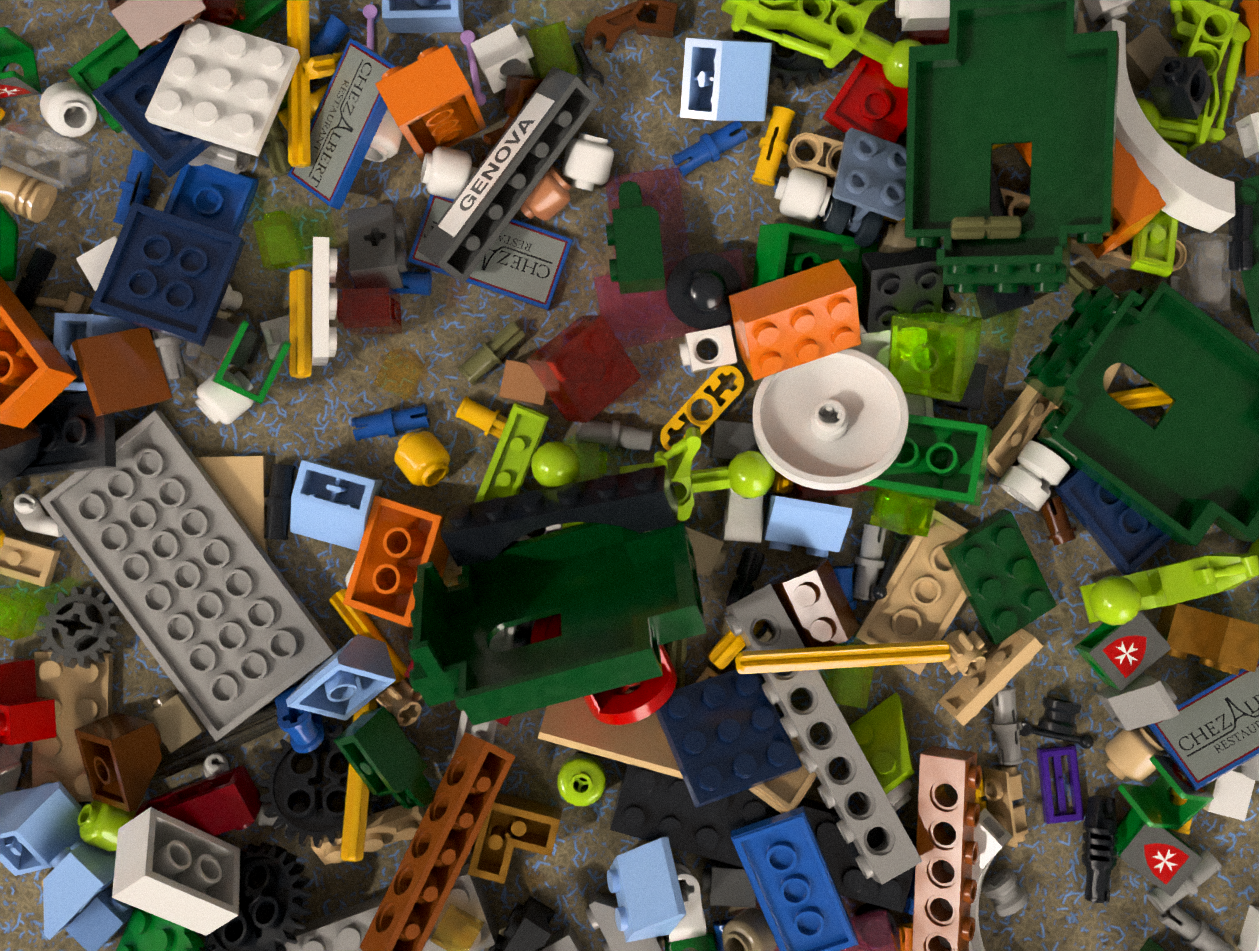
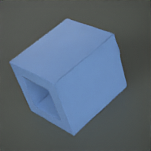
(99, 921)

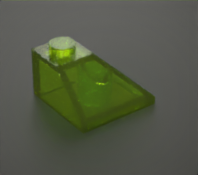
(934, 353)

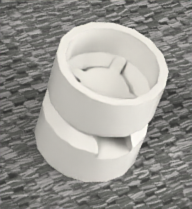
(1034, 475)

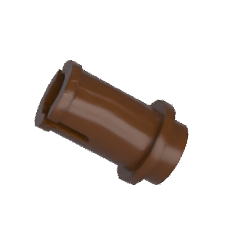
(1058, 523)

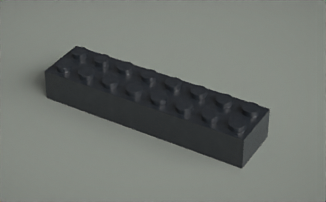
(660, 806)

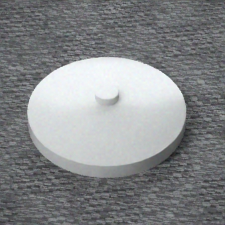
(831, 420)

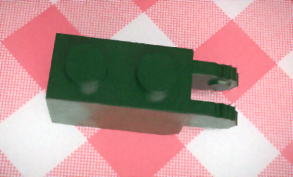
(637, 243)
(386, 758)

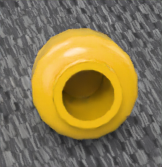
(422, 458)

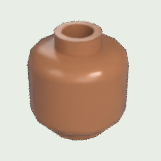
(548, 196)

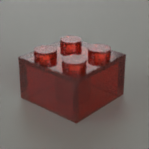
(584, 368)

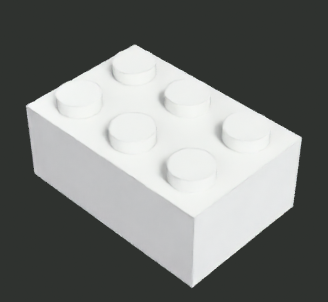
(176, 872)

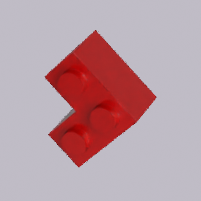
(22, 713)

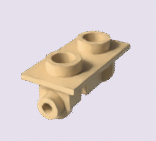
(1001, 789)

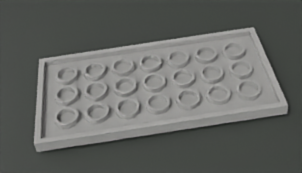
(189, 576)

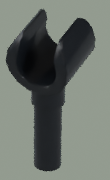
(586, 67)

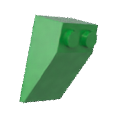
(793, 248)
(940, 461)

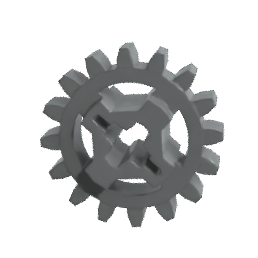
(77, 642)

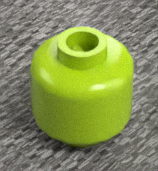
(577, 767)
(101, 823)

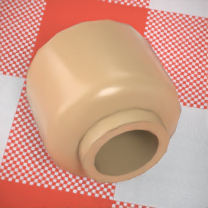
(1131, 752)

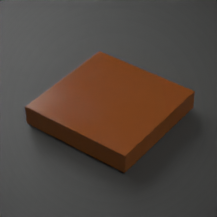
(121, 370)

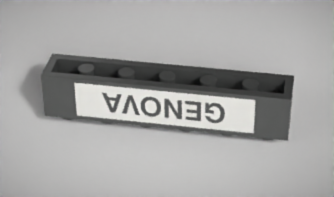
(509, 174)

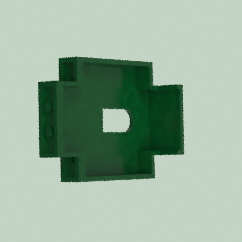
(1008, 79)
(1204, 449)
(616, 603)

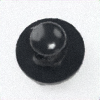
(701, 290)

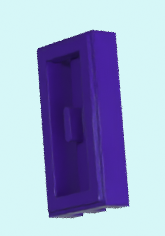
(1045, 784)

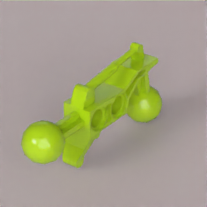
(1189, 27)
(822, 31)
(747, 473)
(1120, 598)

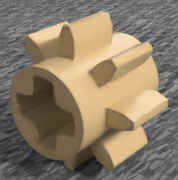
(965, 653)
(401, 702)

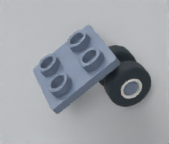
(866, 187)

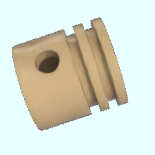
(26, 195)

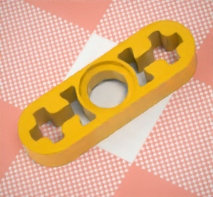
(713, 382)

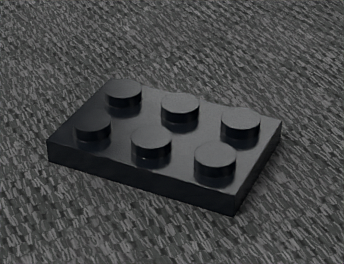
(72, 438)

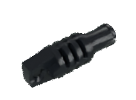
(1099, 847)

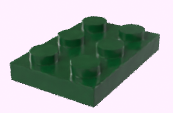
(1000, 576)

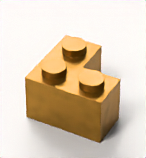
(1216, 638)
(509, 825)

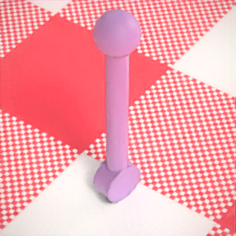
(370, 13)
(468, 37)

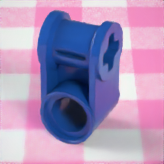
(304, 727)

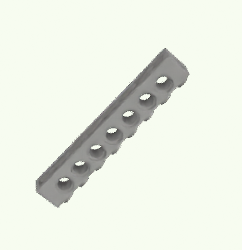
(896, 851)

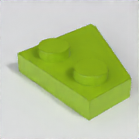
(886, 742)

